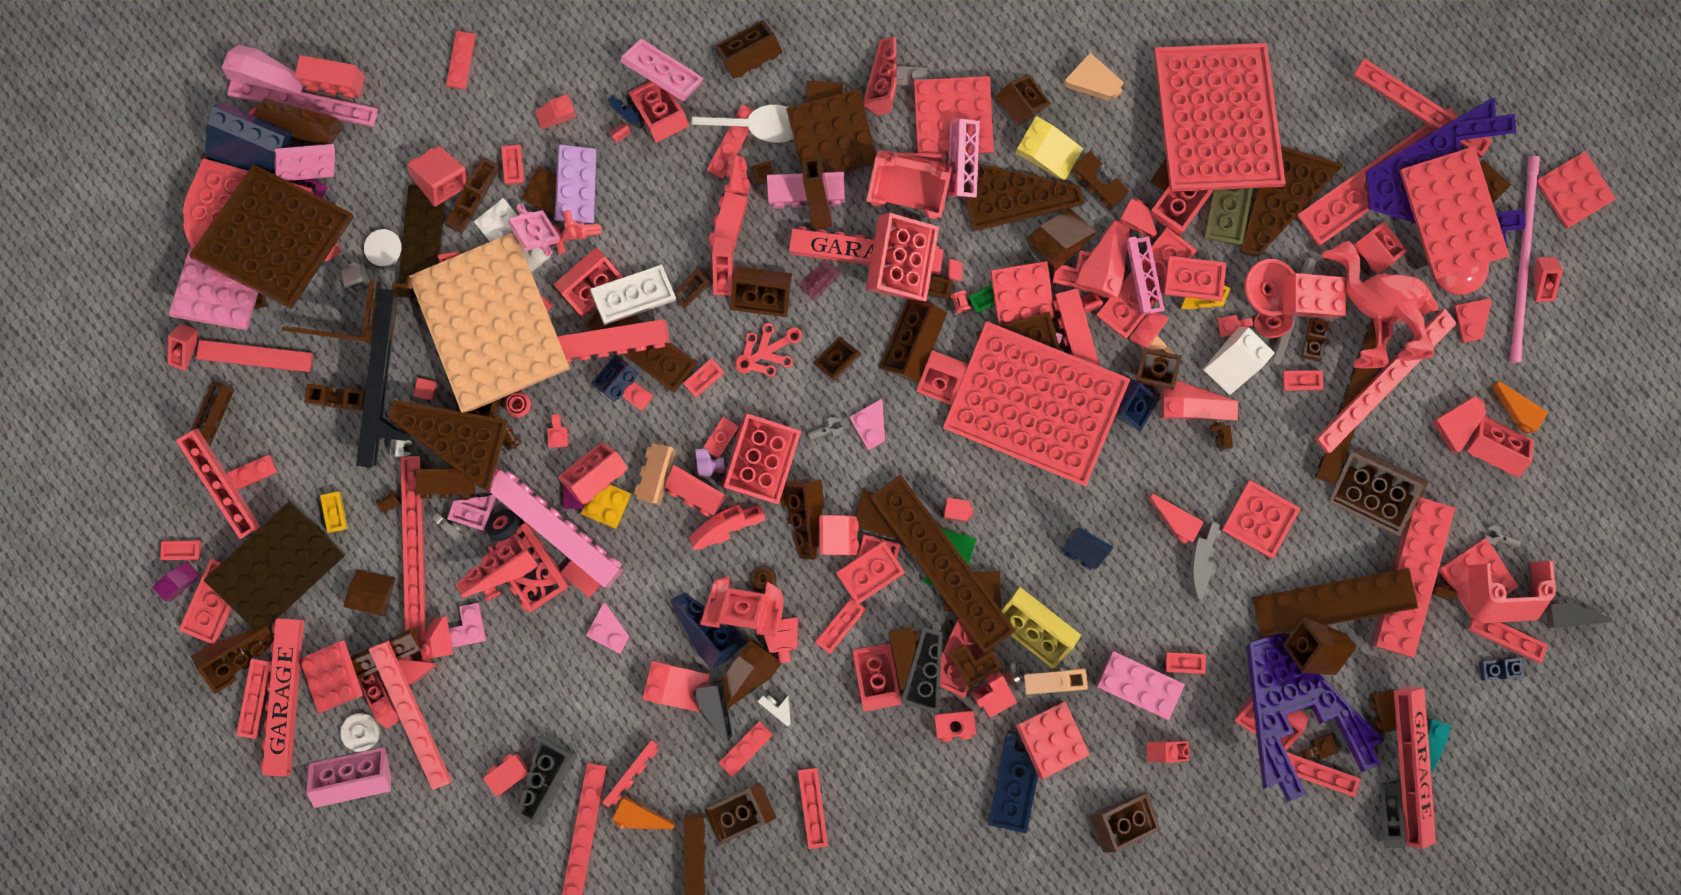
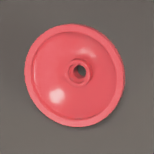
(1267, 274)
(1464, 281)

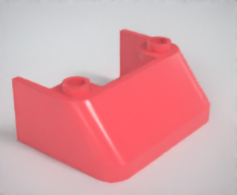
(1490, 600)

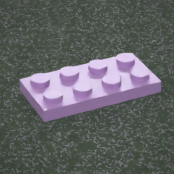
(575, 183)

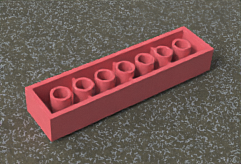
(1421, 552)

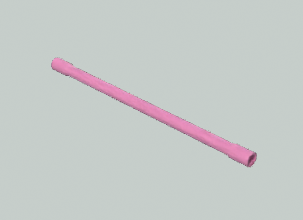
(1532, 173)

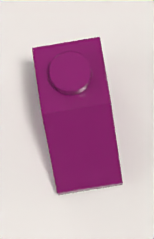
(176, 581)

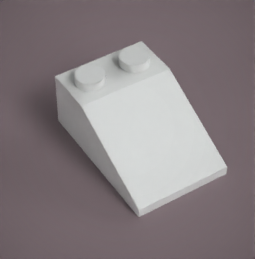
(1238, 359)

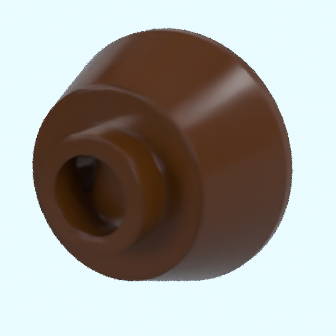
(769, 576)

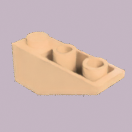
(1056, 681)

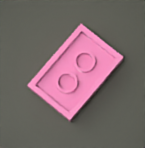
(305, 162)

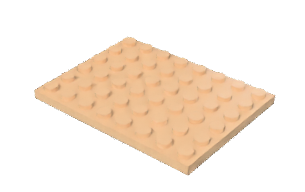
(489, 323)

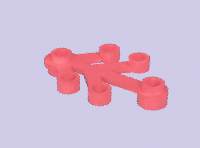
(766, 352)

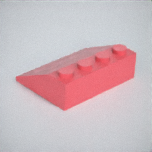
(902, 257)
(761, 458)

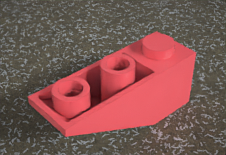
(379, 699)

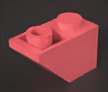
(415, 670)
(1167, 751)

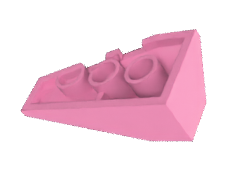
(259, 69)

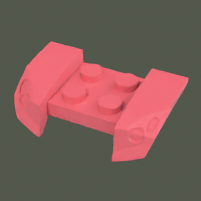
(744, 608)

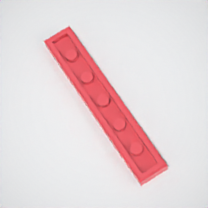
(255, 356)

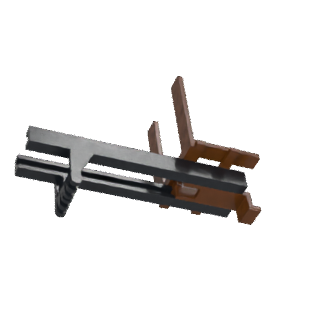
(381, 335)

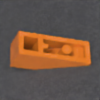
(1520, 409)
(639, 817)

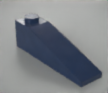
(711, 643)

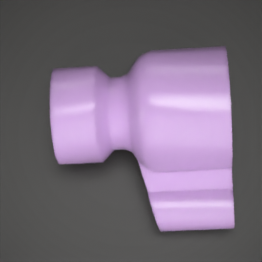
(706, 465)

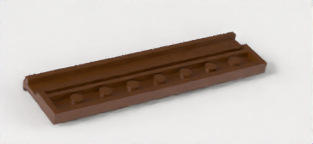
(1336, 601)

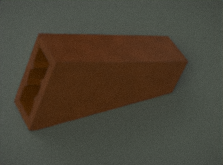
(817, 193)

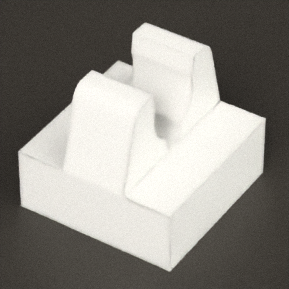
(397, 448)

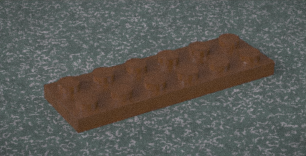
(664, 364)

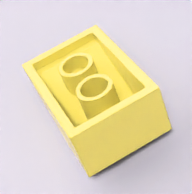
(1049, 148)

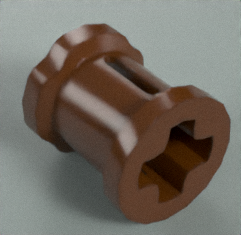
(510, 439)
(388, 502)

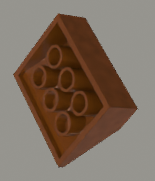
(1378, 491)

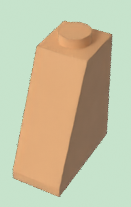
(1094, 79)

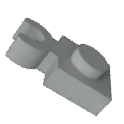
(452, 529)

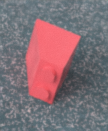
(437, 175)

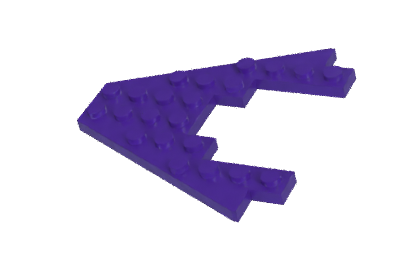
(1384, 183)
(1282, 689)

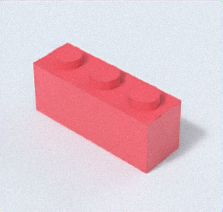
(730, 217)

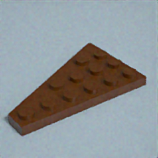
(1013, 197)
(1278, 206)
(460, 439)

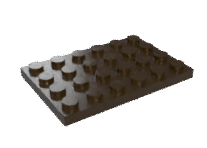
(274, 566)

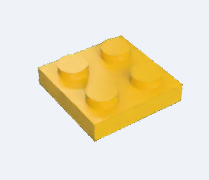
(607, 506)

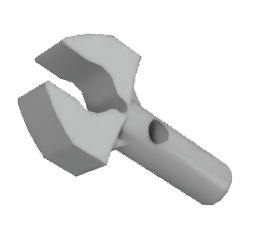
(826, 429)
(1500, 537)

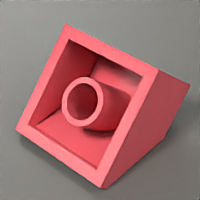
(1380, 248)
(942, 377)
(838, 535)

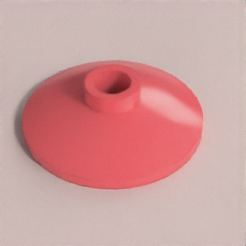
(1264, 323)

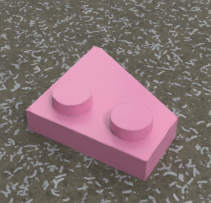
(870, 424)
(472, 511)
(608, 630)

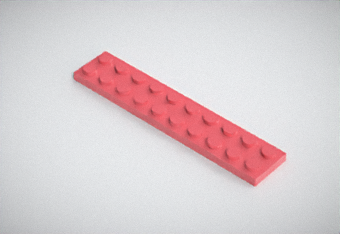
(1350, 198)

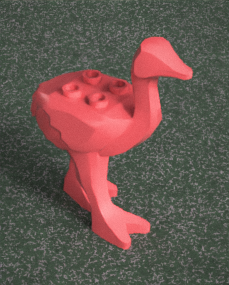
(1387, 301)

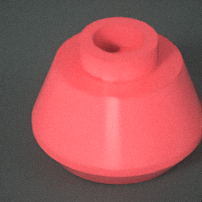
(512, 407)

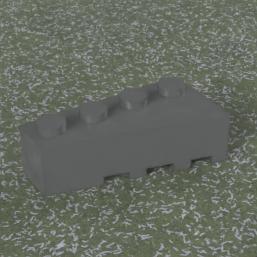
(925, 674)
(545, 777)

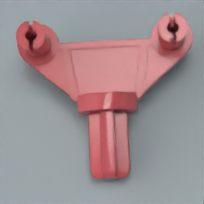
(574, 230)

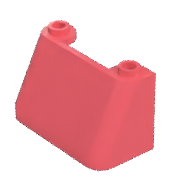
(909, 182)

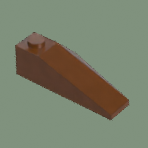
(804, 505)
(225, 658)
(748, 672)

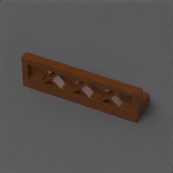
(217, 411)
(402, 645)

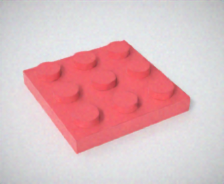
(1575, 189)
(1021, 291)
(1260, 519)
(1457, 577)
(331, 676)
(1052, 740)

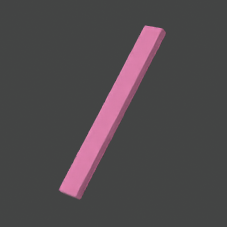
(335, 108)

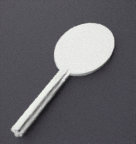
(766, 123)

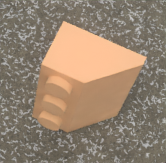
(655, 473)

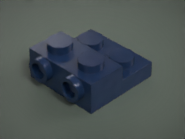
(615, 378)

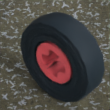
(502, 525)

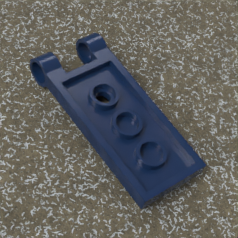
(1013, 792)

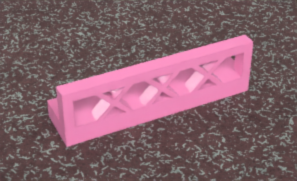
(958, 140)
(1138, 275)

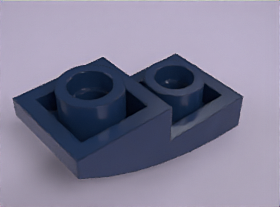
(628, 115)
(1501, 669)

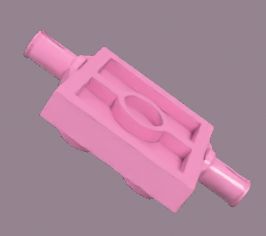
(533, 230)

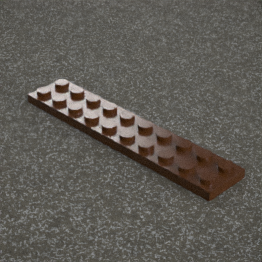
(942, 564)

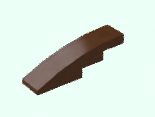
(472, 196)

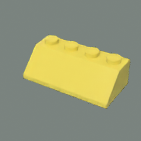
(1039, 628)

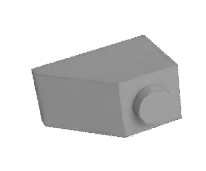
(355, 278)

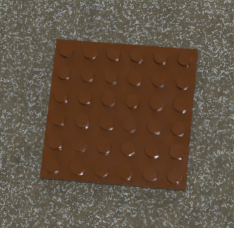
(272, 236)

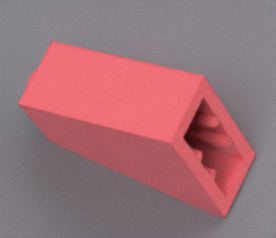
(1460, 423)

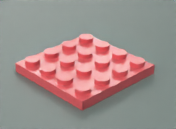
(947, 100)

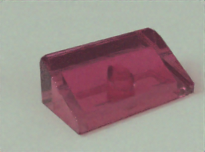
(819, 280)

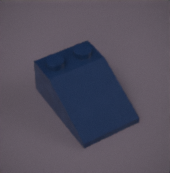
(1086, 548)

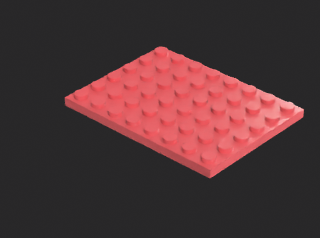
(1219, 117)
(1036, 403)

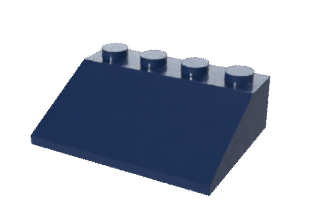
(243, 138)

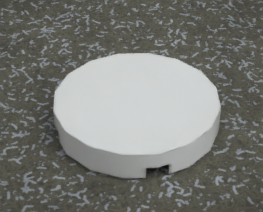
(383, 248)
(365, 730)

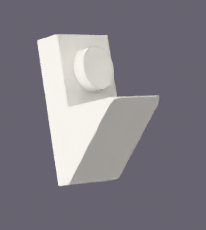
(781, 712)

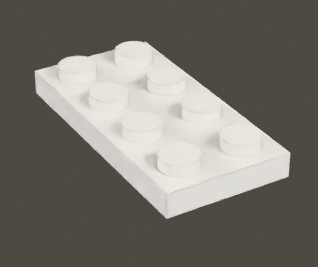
(495, 225)
(633, 294)

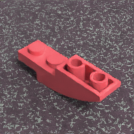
(718, 527)

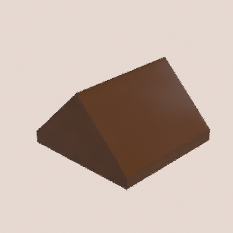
(837, 359)
(1158, 368)

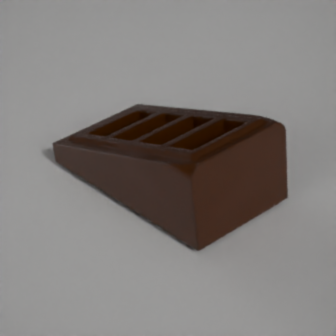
(696, 292)

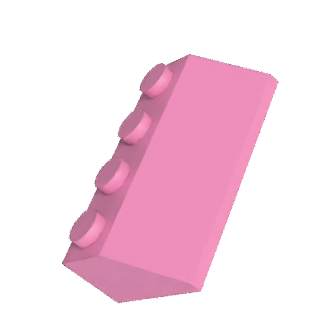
(789, 189)
(348, 777)

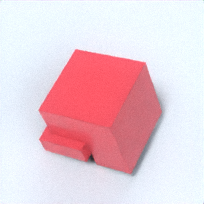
(993, 694)

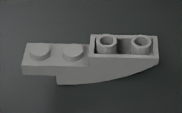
(1201, 568)

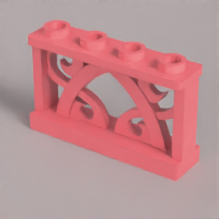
(554, 574)

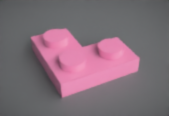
(472, 628)

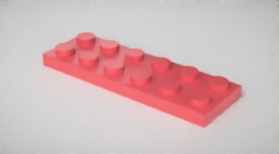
(1123, 312)

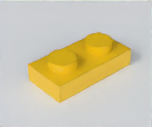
(334, 512)

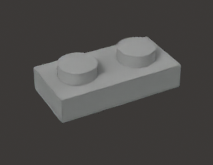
(907, 75)

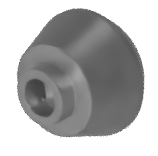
(1014, 673)

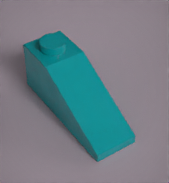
(1437, 739)

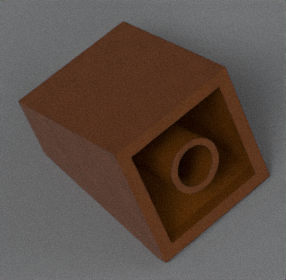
(1318, 647)

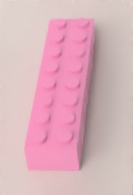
(556, 530)

